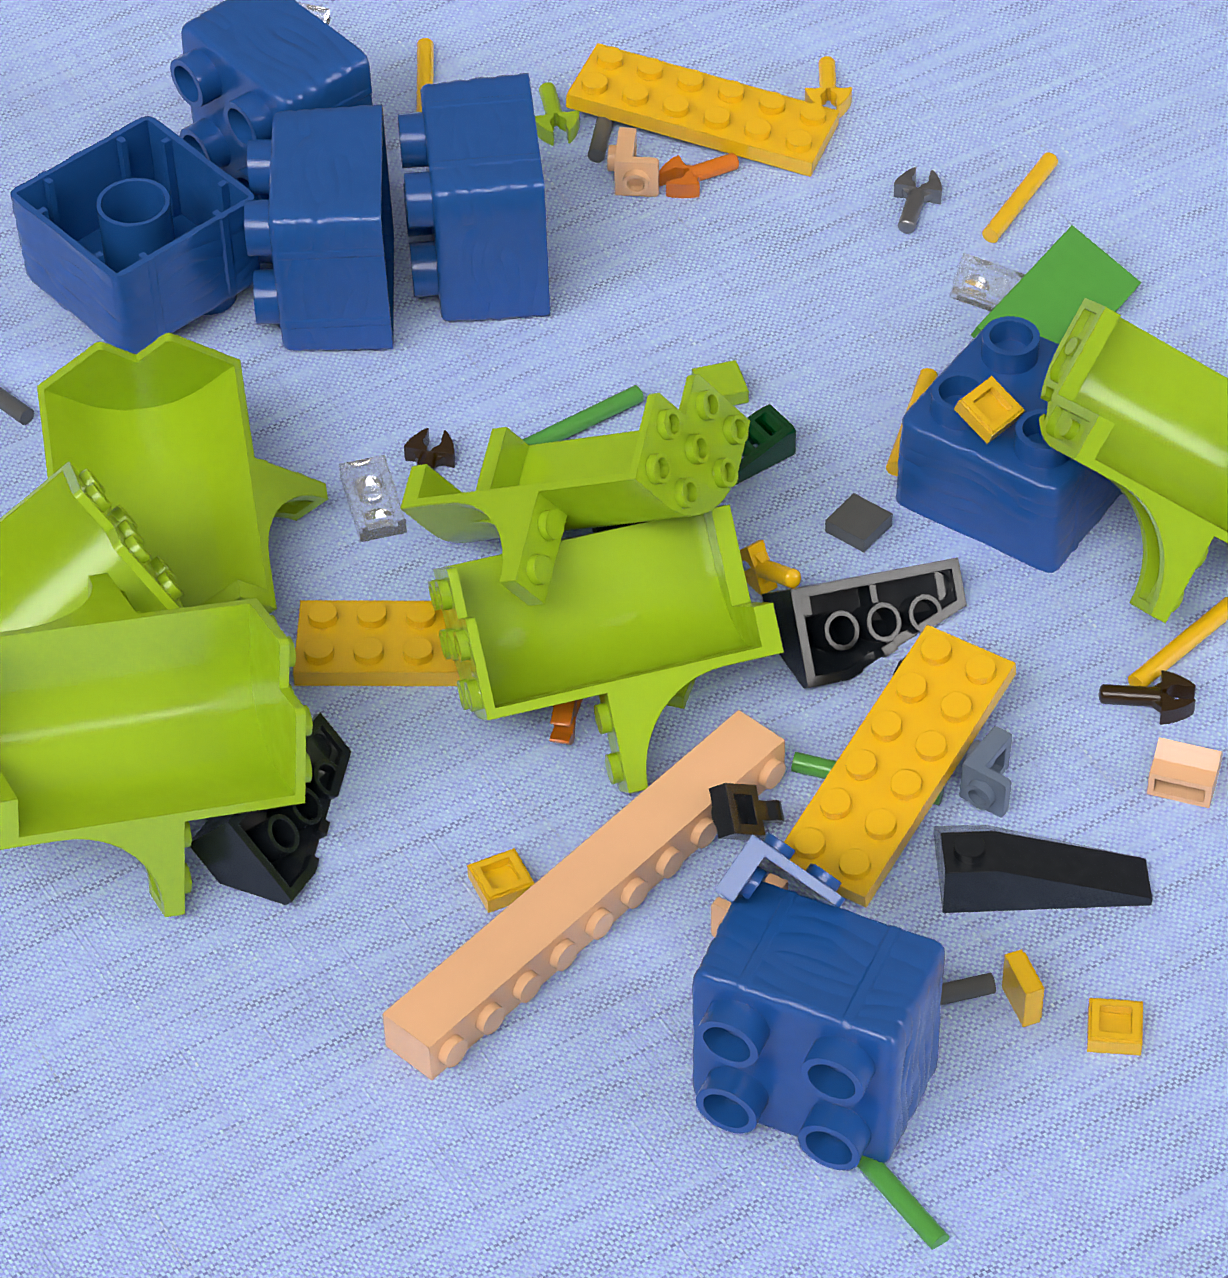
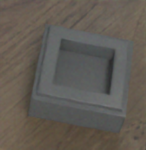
(858, 522)

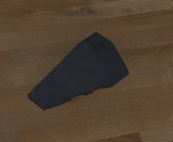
(851, 622)
(276, 847)
(1014, 870)

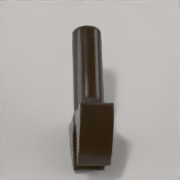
(441, 455)
(1159, 697)

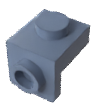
(983, 770)

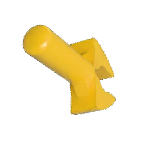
(827, 90)
(764, 573)

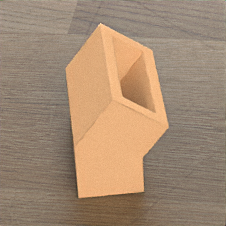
(1184, 772)

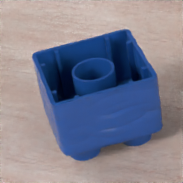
(258, 60)
(477, 199)
(323, 229)
(136, 235)
(1016, 487)
(815, 1025)

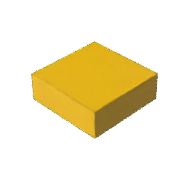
(989, 409)
(499, 879)
(1022, 987)
(1115, 1026)

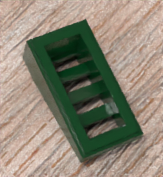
(774, 439)

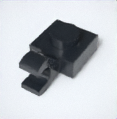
(740, 812)

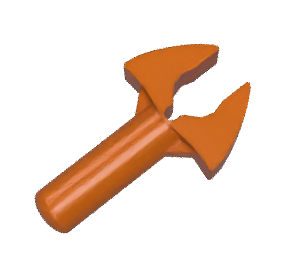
(684, 179)
(564, 722)

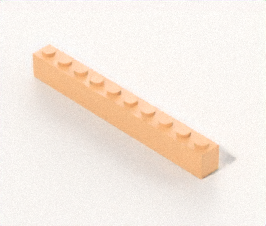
(577, 899)

